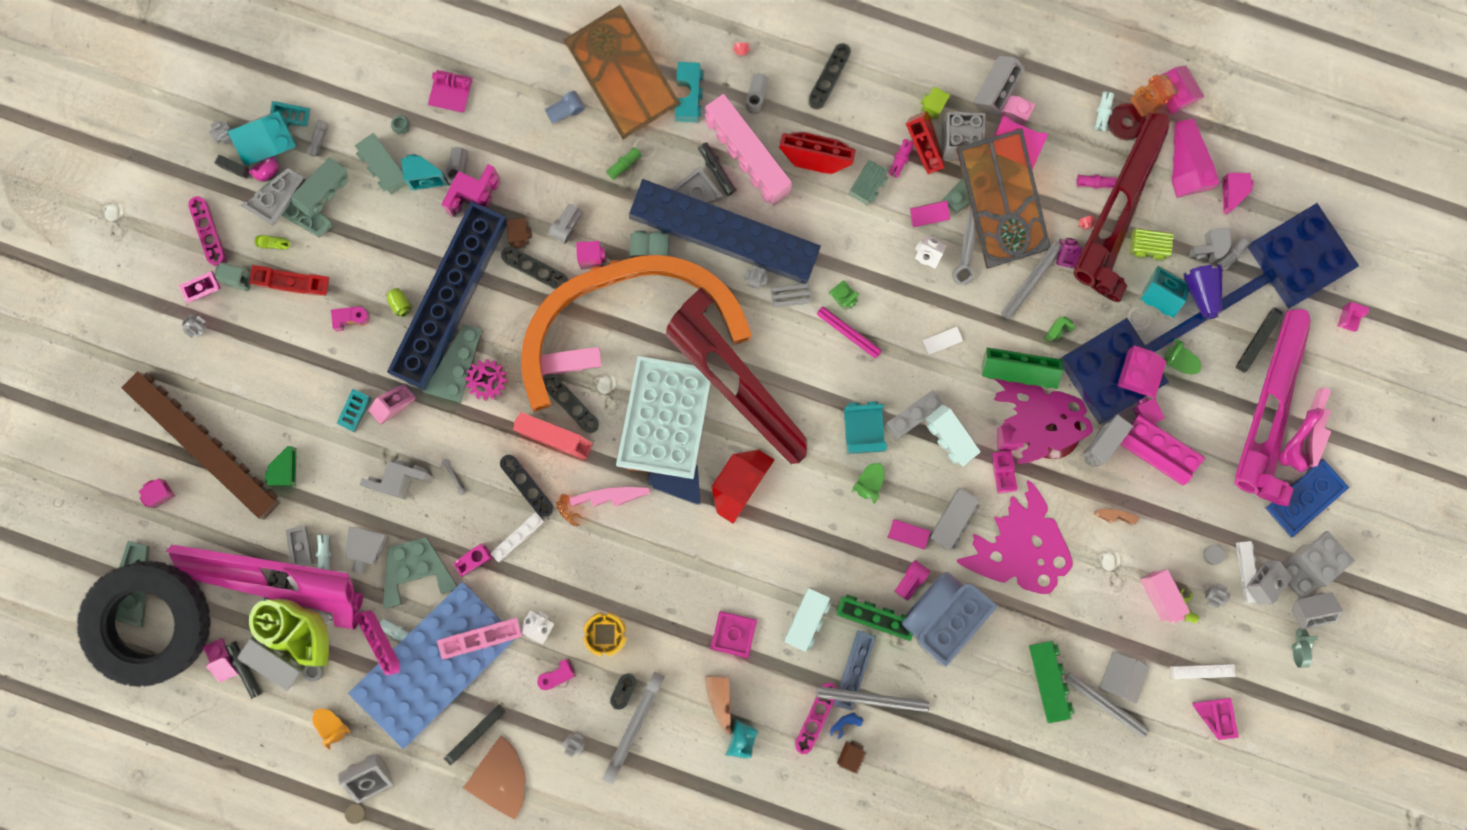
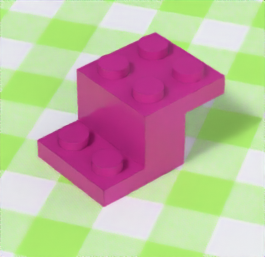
(470, 189)

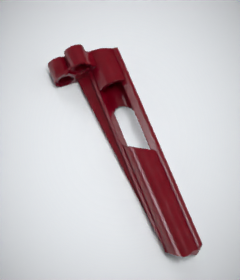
(1099, 254)
(695, 338)

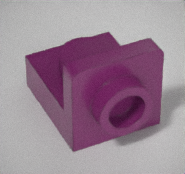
(1069, 252)

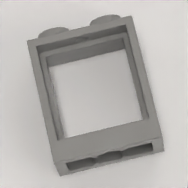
(1106, 441)

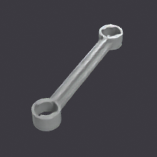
(967, 250)
(633, 727)

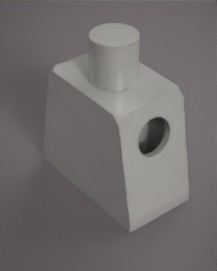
(364, 547)

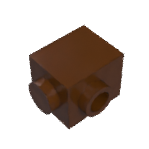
(518, 232)

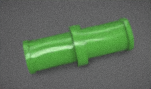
(624, 163)

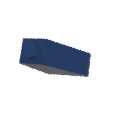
(678, 487)

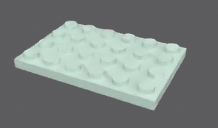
(664, 418)

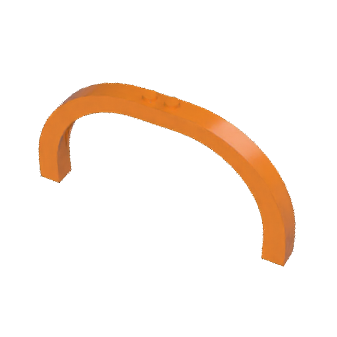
(608, 275)

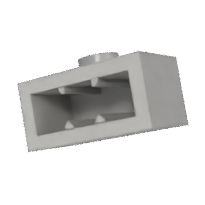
(1269, 582)
(1317, 610)

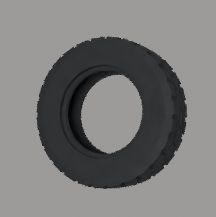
(99, 633)

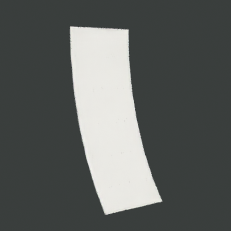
(943, 340)

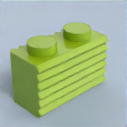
(1151, 244)

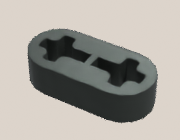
(232, 166)
(618, 689)

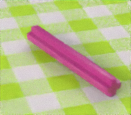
(849, 332)

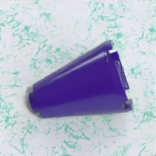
(1206, 289)

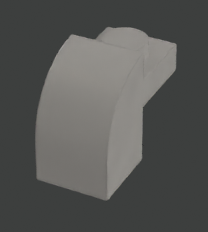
(1217, 245)

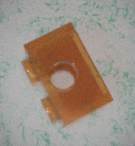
(1163, 92)

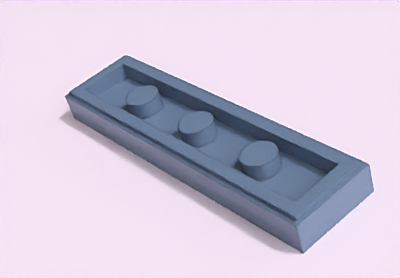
(856, 666)

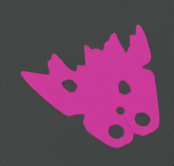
(1039, 412)
(1017, 549)

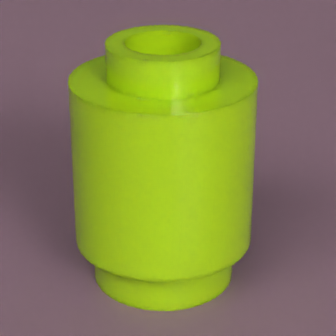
(398, 302)

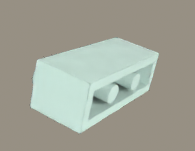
(952, 435)
(807, 620)

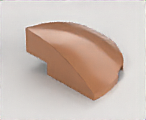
(718, 696)
(499, 779)

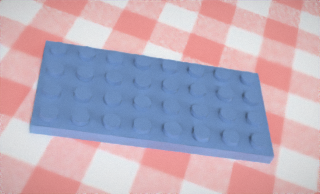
(425, 683)

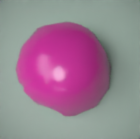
(265, 170)

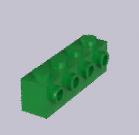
(1022, 368)
(869, 616)
(1050, 681)

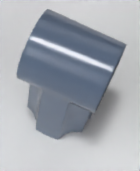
(568, 105)

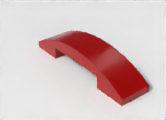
(288, 281)

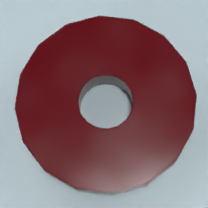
(1117, 126)

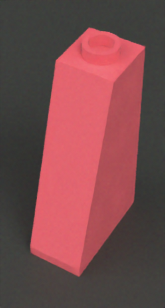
(553, 436)

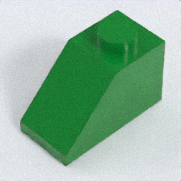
(282, 469)

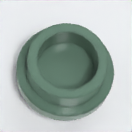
(400, 124)

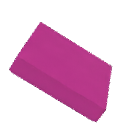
(733, 634)

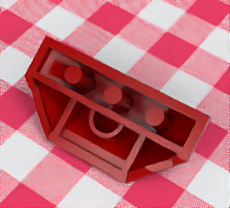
(816, 152)
(739, 481)

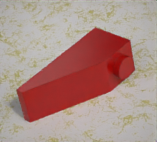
(926, 141)

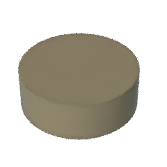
(355, 813)

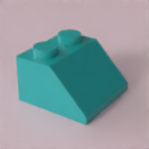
(421, 174)
(1165, 292)

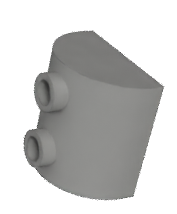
(365, 778)

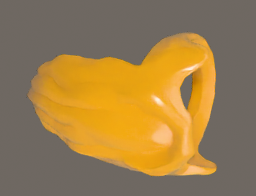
(329, 726)

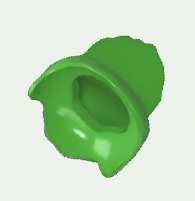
(1182, 359)
(870, 482)

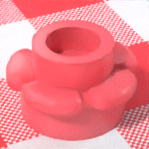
(741, 48)
(1087, 222)

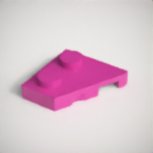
(1219, 717)

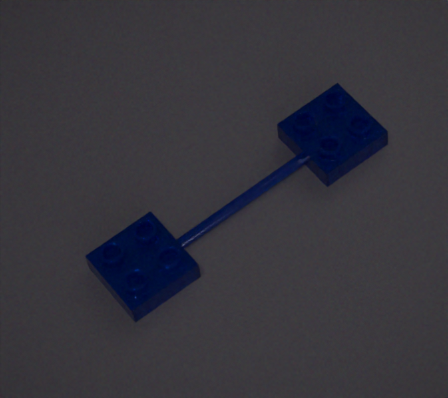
(1295, 258)

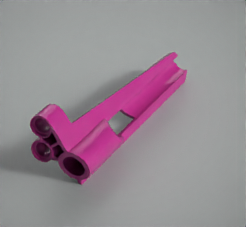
(1259, 461)
(317, 587)

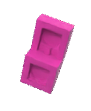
(1004, 472)

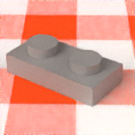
(299, 546)

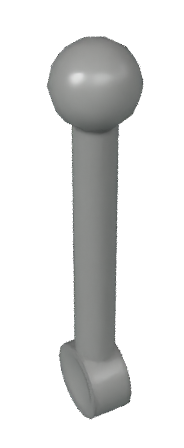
(446, 463)

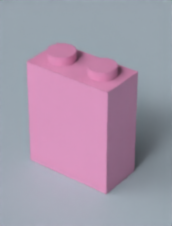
(1165, 596)

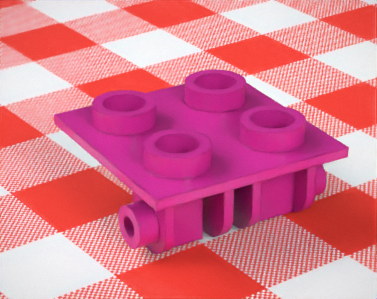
(450, 91)

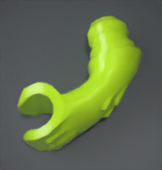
(272, 242)
(1190, 616)

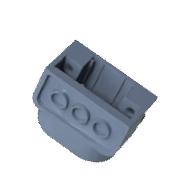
(947, 617)

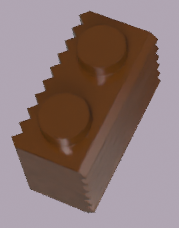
(851, 756)

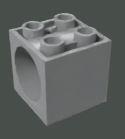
(960, 130)

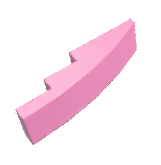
(570, 361)
(1318, 435)
(617, 495)
(479, 638)

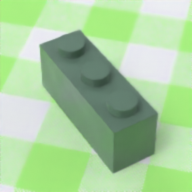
(380, 164)
(320, 187)

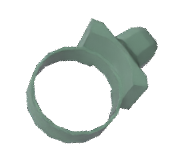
(1303, 643)

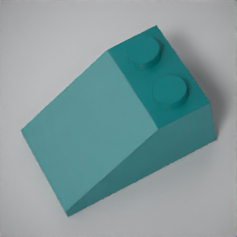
(262, 138)

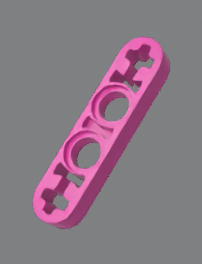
(204, 232)
(378, 642)
(819, 719)

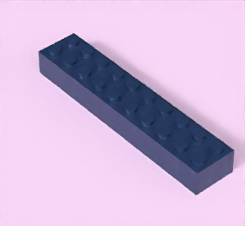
(724, 231)
(448, 296)

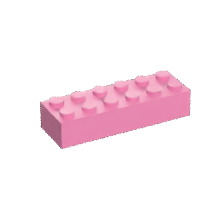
(747, 149)

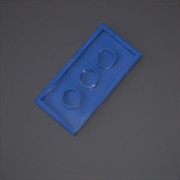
(1310, 496)

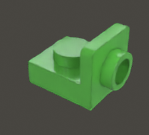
(844, 295)
(1056, 329)

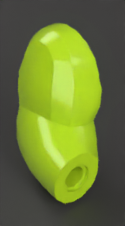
(290, 627)

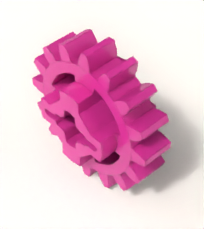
(477, 382)

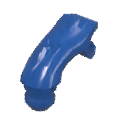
(851, 718)

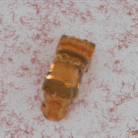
(562, 508)

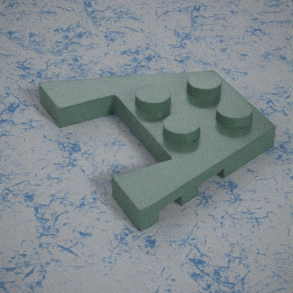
(412, 562)

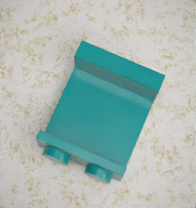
(864, 428)

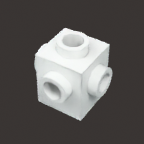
(930, 251)
(537, 626)

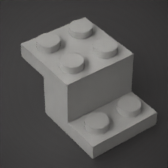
(396, 479)
(1316, 564)

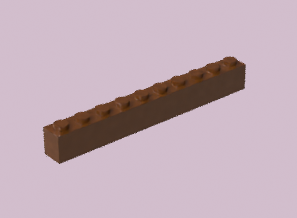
(201, 445)

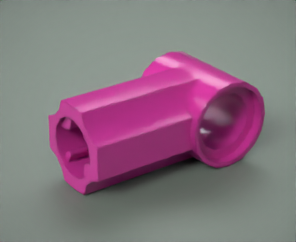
(915, 576)

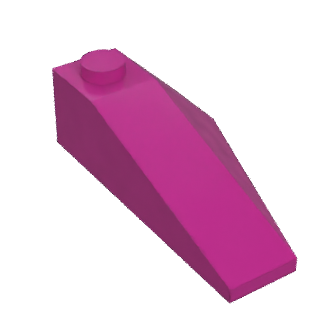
(1192, 164)

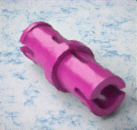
(901, 158)
(1095, 181)

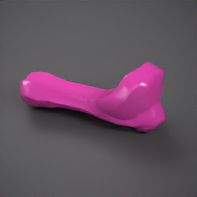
(1294, 454)

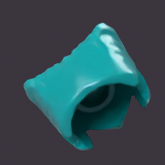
(742, 740)

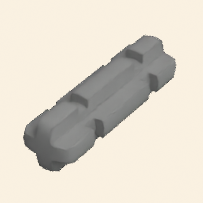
(317, 138)

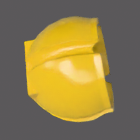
(590, 631)

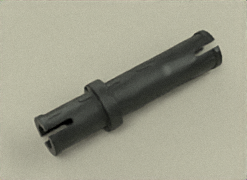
(713, 163)
(243, 670)

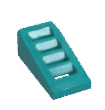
(288, 107)
(350, 401)

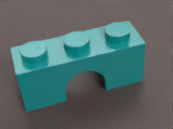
(689, 76)

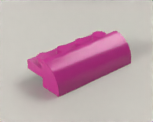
(1162, 450)

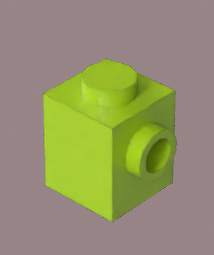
(934, 102)

